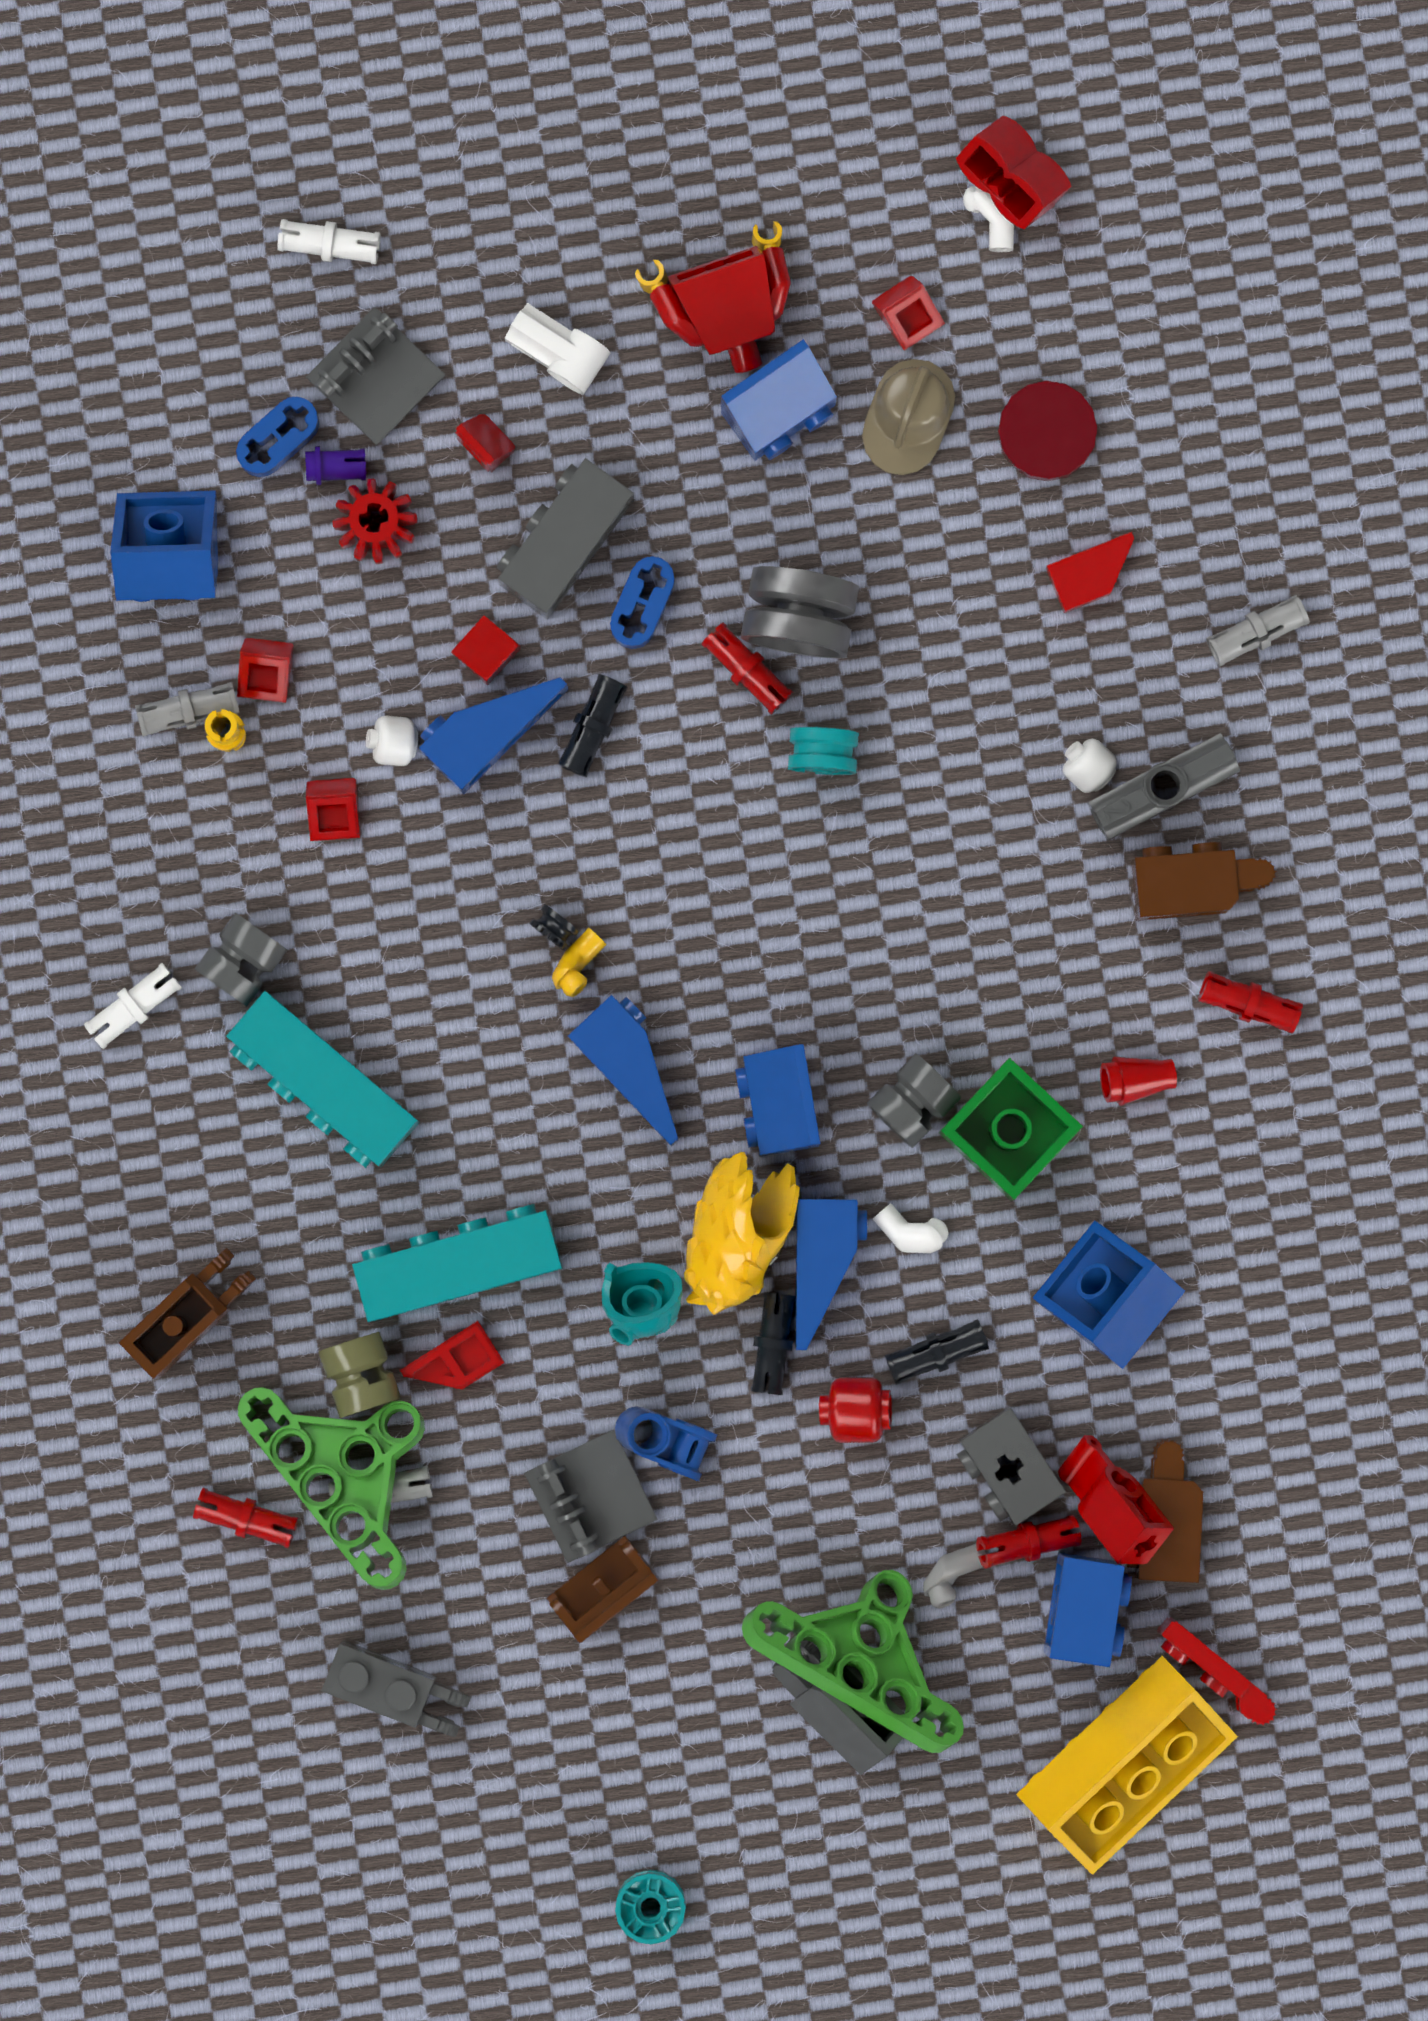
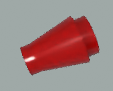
(1135, 1078)

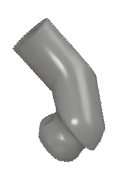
(945, 1572)

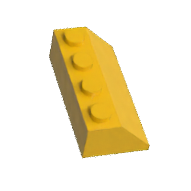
(1126, 1765)

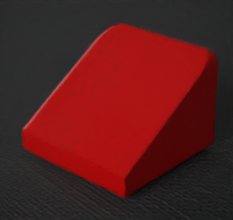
(908, 312)
(484, 441)
(486, 650)
(264, 669)
(332, 809)

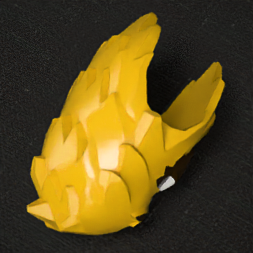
(737, 1233)

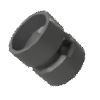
(241, 959)
(914, 1100)

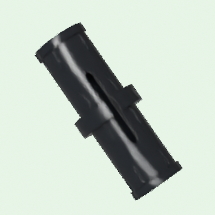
(592, 725)
(773, 1343)
(937, 1352)

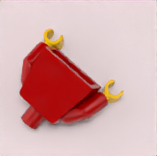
(726, 300)

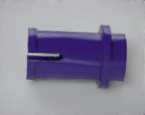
(335, 465)

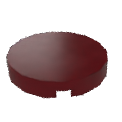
(1047, 430)

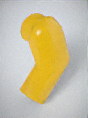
(575, 958)

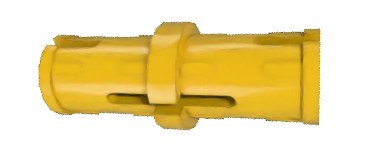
(217, 722)

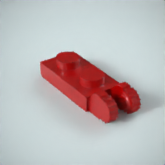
(1218, 1673)

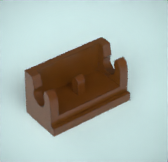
(602, 1589)

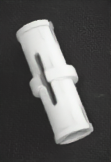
(329, 241)
(132, 1005)

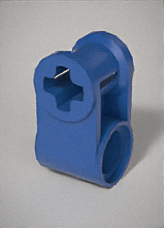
(672, 1443)

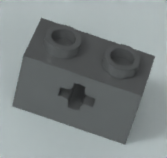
(1036, 1481)

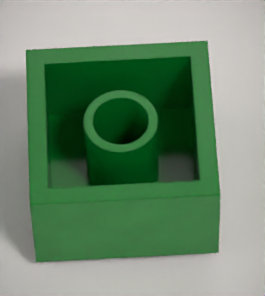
(1010, 1129)

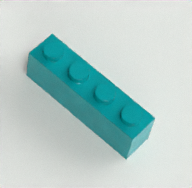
(322, 1080)
(456, 1265)

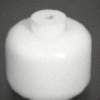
(393, 740)
(1089, 765)

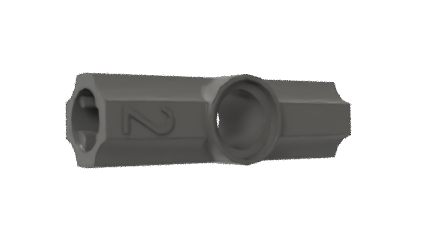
(1191, 770)

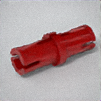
(747, 668)
(1250, 1002)
(245, 1517)
(1028, 1541)

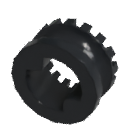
(555, 925)

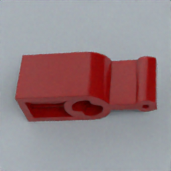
(1114, 1504)

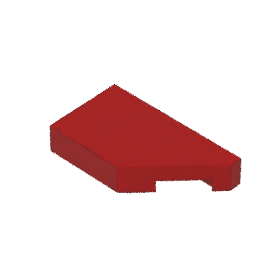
(1089, 573)
(457, 1360)

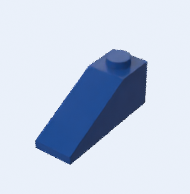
(480, 735)
(622, 1053)
(824, 1249)

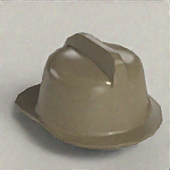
(908, 416)

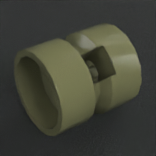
(359, 1374)

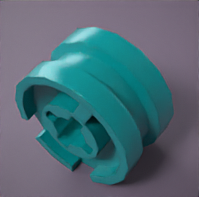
(823, 750)
(652, 1927)

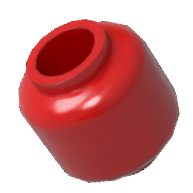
(856, 1410)

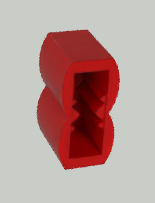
(1013, 172)

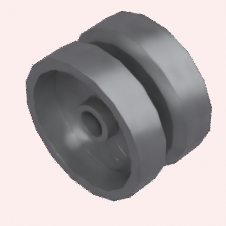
(799, 612)

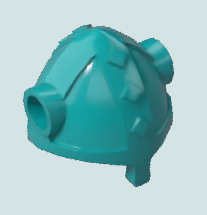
(639, 1302)

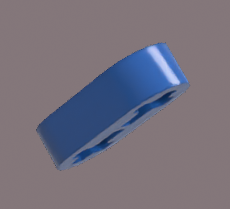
(270, 427)
(631, 598)

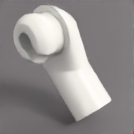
(1000, 229)
(911, 1236)

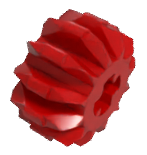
(361, 511)

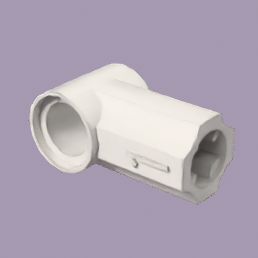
(569, 355)

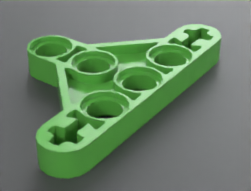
(356, 1491)
(883, 1669)

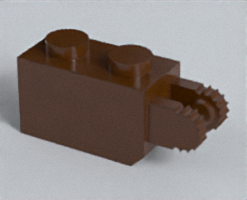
(1194, 882)
(183, 1318)
(1183, 1507)

